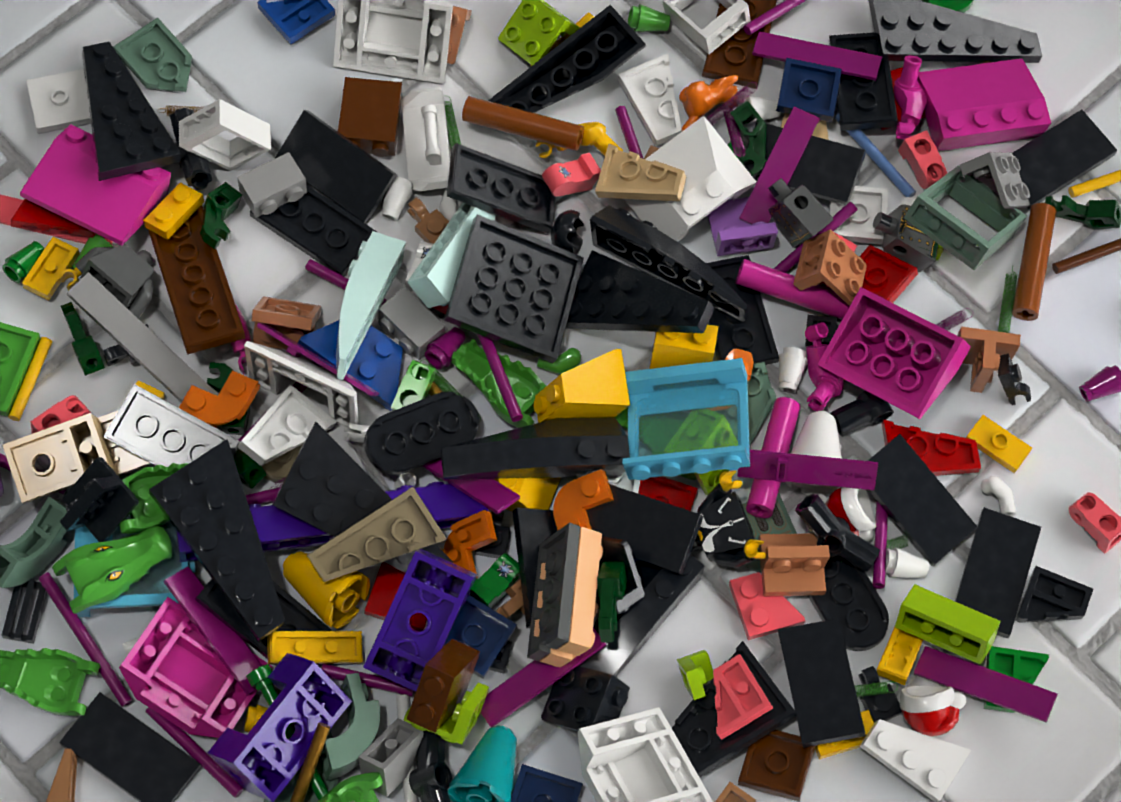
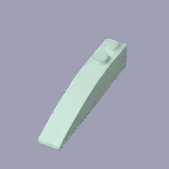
(438, 270)
(365, 291)

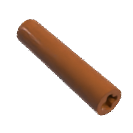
(523, 123)
(1034, 262)

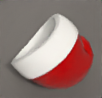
(855, 508)
(931, 708)

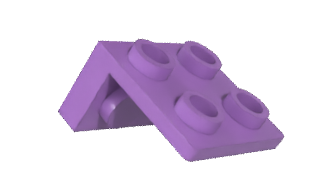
(735, 235)

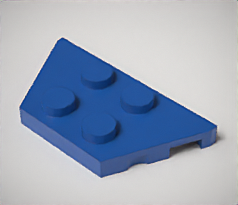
(374, 364)

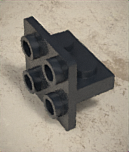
(98, 501)

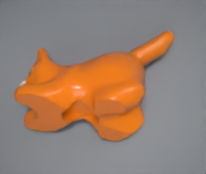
(701, 97)

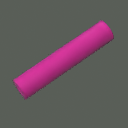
(781, 286)
(777, 439)

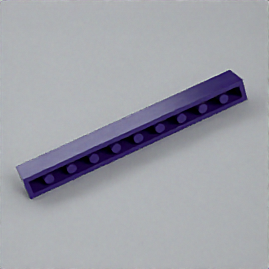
(283, 531)

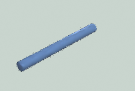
(881, 161)

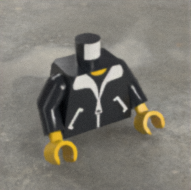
(725, 527)

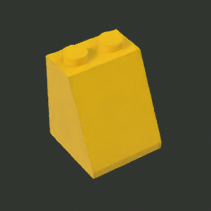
(683, 348)
(586, 391)

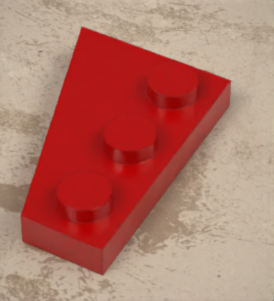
(37, 216)
(940, 452)

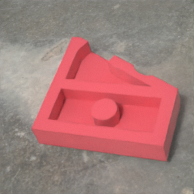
(761, 613)
(737, 697)

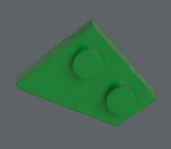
(1016, 664)

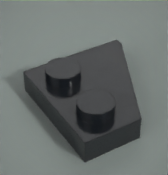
(1053, 598)

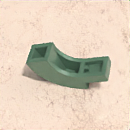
(35, 548)
(342, 752)

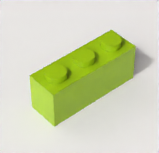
(947, 624)

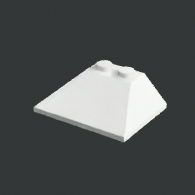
(394, 37)
(711, 180)
(273, 366)
(638, 761)

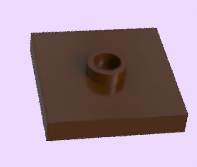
(777, 765)

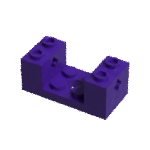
(428, 588)
(264, 757)

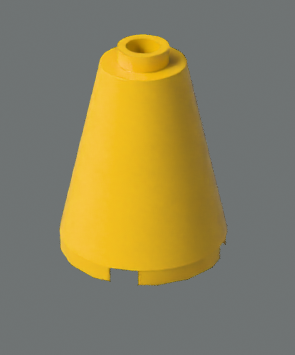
(331, 600)

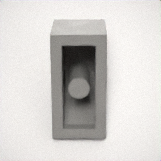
(392, 754)

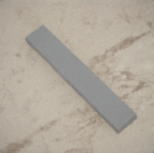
(135, 337)

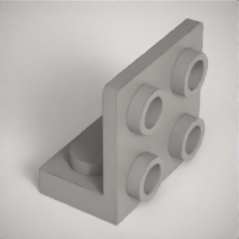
(1005, 171)

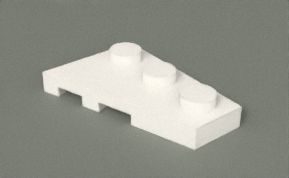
(653, 98)
(284, 426)
(915, 757)

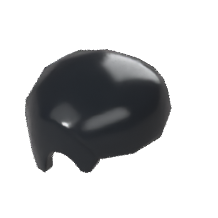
(564, 231)

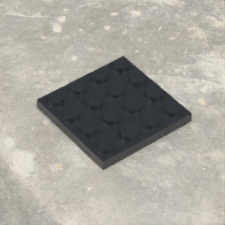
(514, 289)

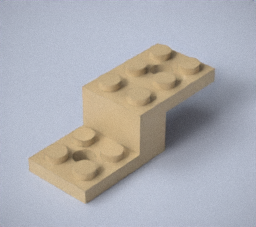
(71, 450)

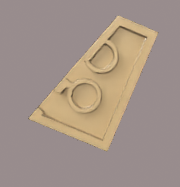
(633, 177)

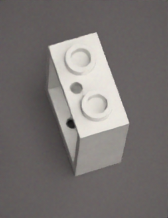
(715, 32)
(201, 129)

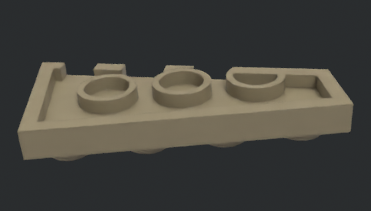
(384, 534)

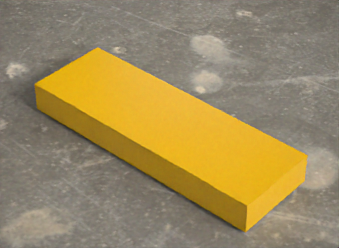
(317, 646)

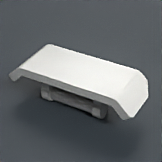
(426, 139)

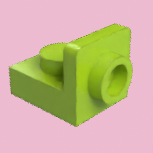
(696, 672)

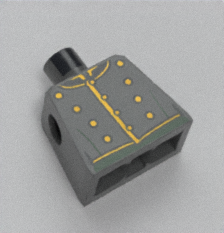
(797, 212)
(904, 239)

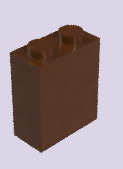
(371, 114)
(443, 685)

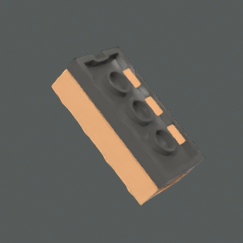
(565, 595)

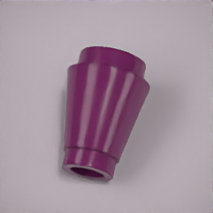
(440, 351)
(1102, 384)

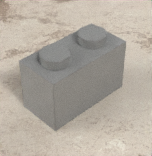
(272, 185)
(410, 322)

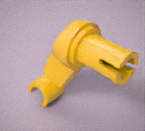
(593, 134)

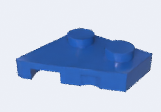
(296, 17)

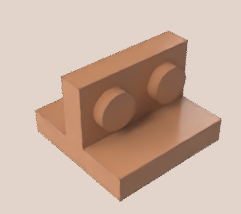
(285, 316)
(986, 352)
(793, 565)

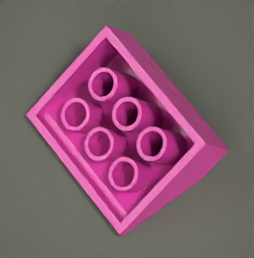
(983, 104)
(70, 187)
(893, 353)

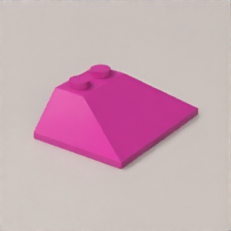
(183, 676)

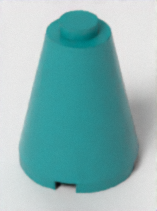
(488, 769)

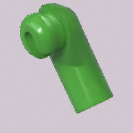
(564, 362)

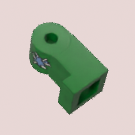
(495, 581)

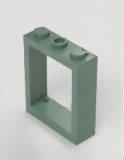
(953, 233)

